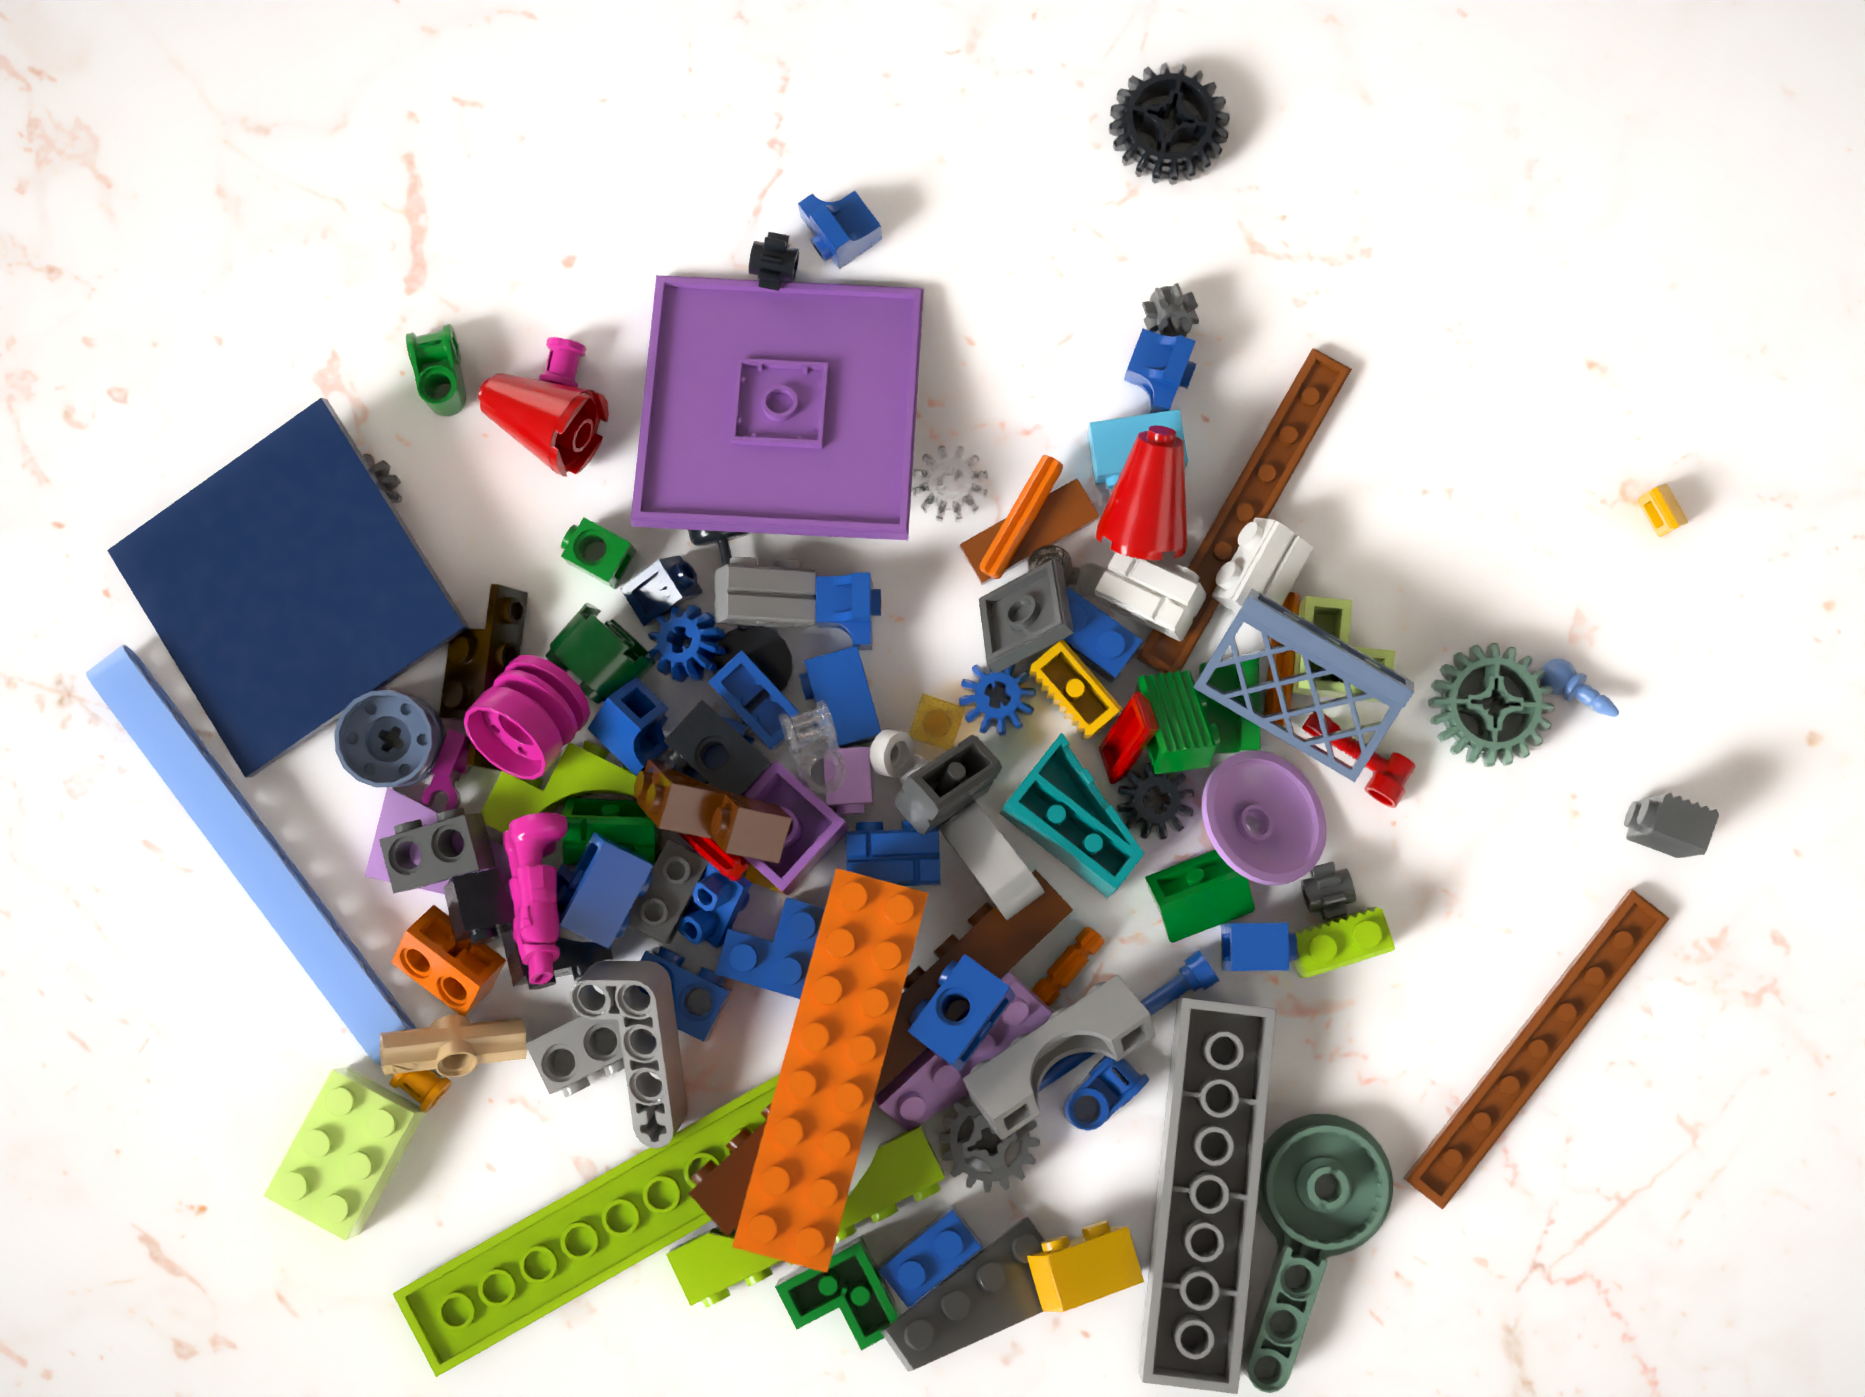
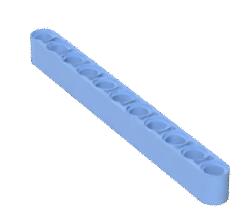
(248, 849)

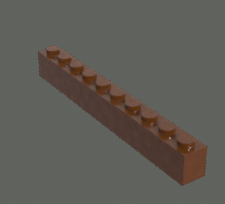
(991, 943)

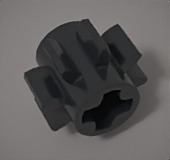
(773, 261)

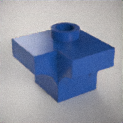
(840, 227)
(1160, 367)
(848, 605)
(632, 725)

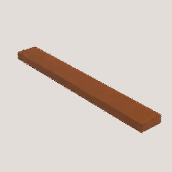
(1254, 494)
(1536, 1049)

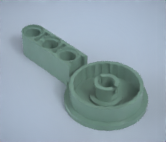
(1310, 1226)

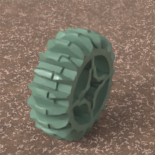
(1489, 725)

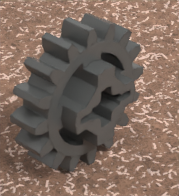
(999, 1169)

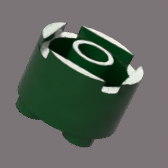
(598, 654)

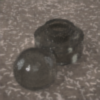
(1083, 578)

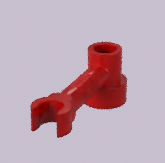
(1388, 775)

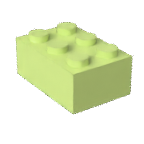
(344, 1153)

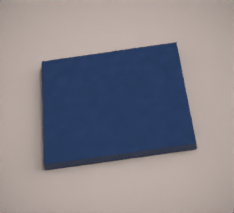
(287, 588)

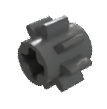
(1170, 311)
(1328, 891)

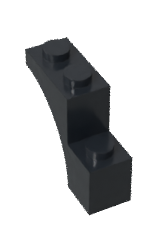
(483, 908)

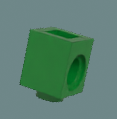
(614, 562)

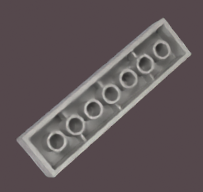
(1207, 1196)

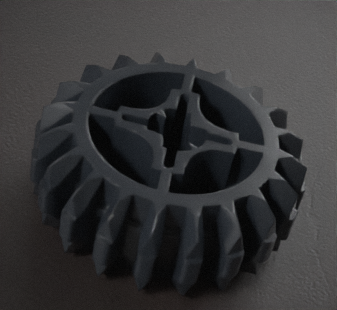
(1186, 125)

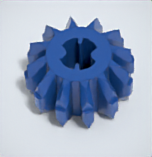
(681, 627)
(982, 701)

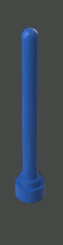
(1193, 975)

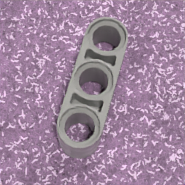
(991, 860)

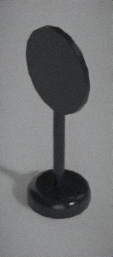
(759, 643)

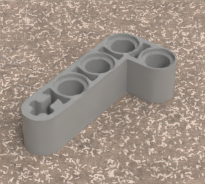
(655, 1104)

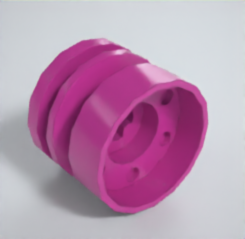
(527, 717)

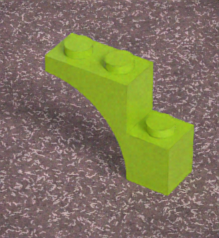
(577, 774)

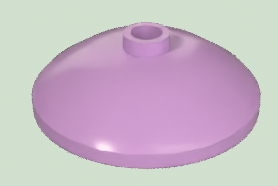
(1278, 808)

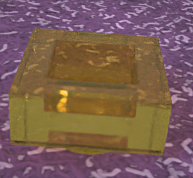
(936, 722)

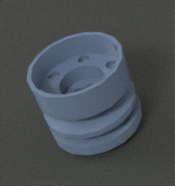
(364, 744)

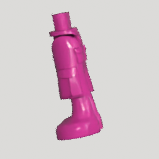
(535, 890)

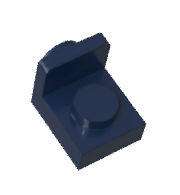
(661, 586)

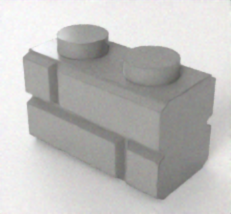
(765, 595)

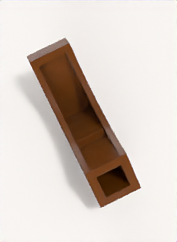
(695, 808)

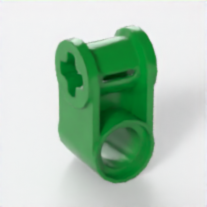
(435, 362)

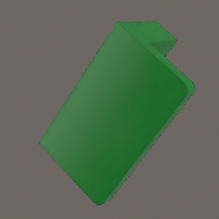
(1235, 731)
(1199, 895)

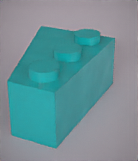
(1072, 820)

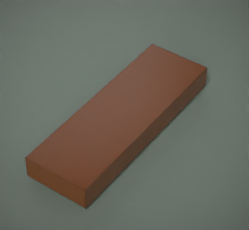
(1060, 516)

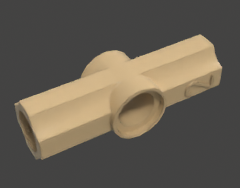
(453, 1046)

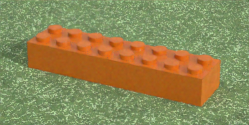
(830, 1071)

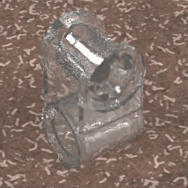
(814, 744)

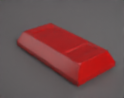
(1128, 737)

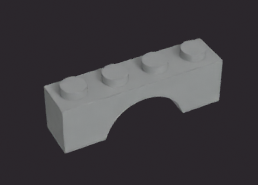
(1102, 1022)

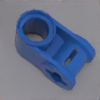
(1106, 1089)

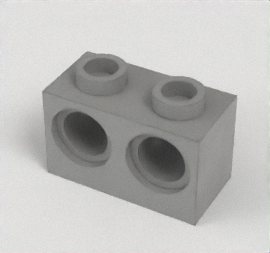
(579, 1039)

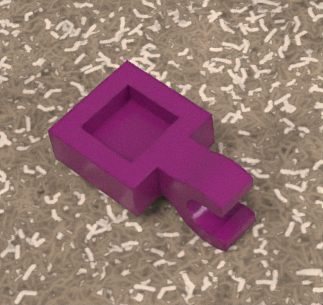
(448, 770)

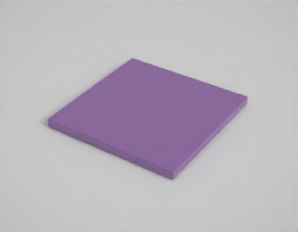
(779, 408)

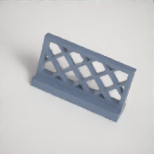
(1322, 649)

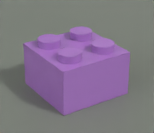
(811, 831)

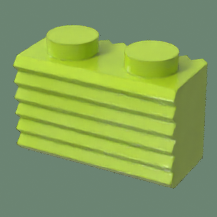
(1342, 942)

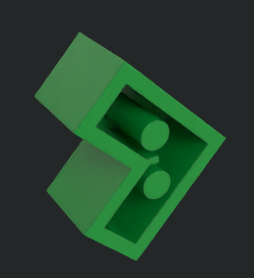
(850, 1285)

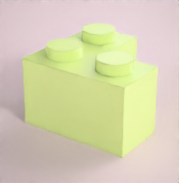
(1334, 618)

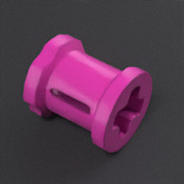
(562, 361)

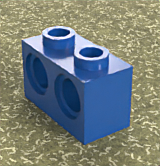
(753, 698)
(1257, 947)
(683, 983)

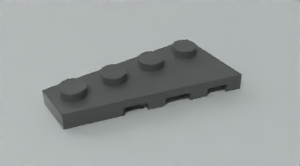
(973, 1302)

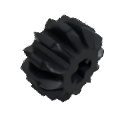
(1147, 814)

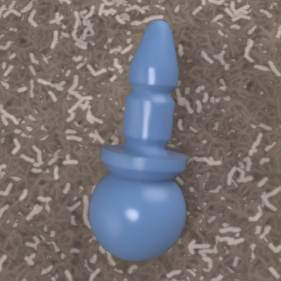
(1566, 681)

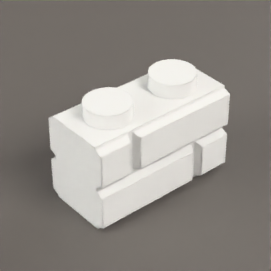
(1265, 560)
(1152, 594)

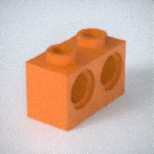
(448, 969)

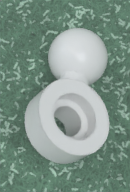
(894, 755)

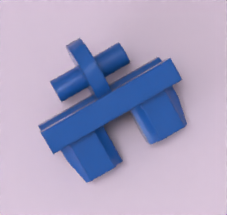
(714, 907)

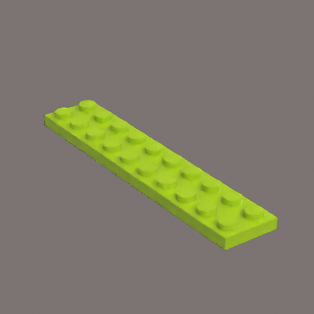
(572, 1241)

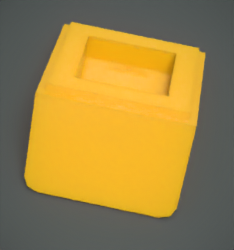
(1662, 510)

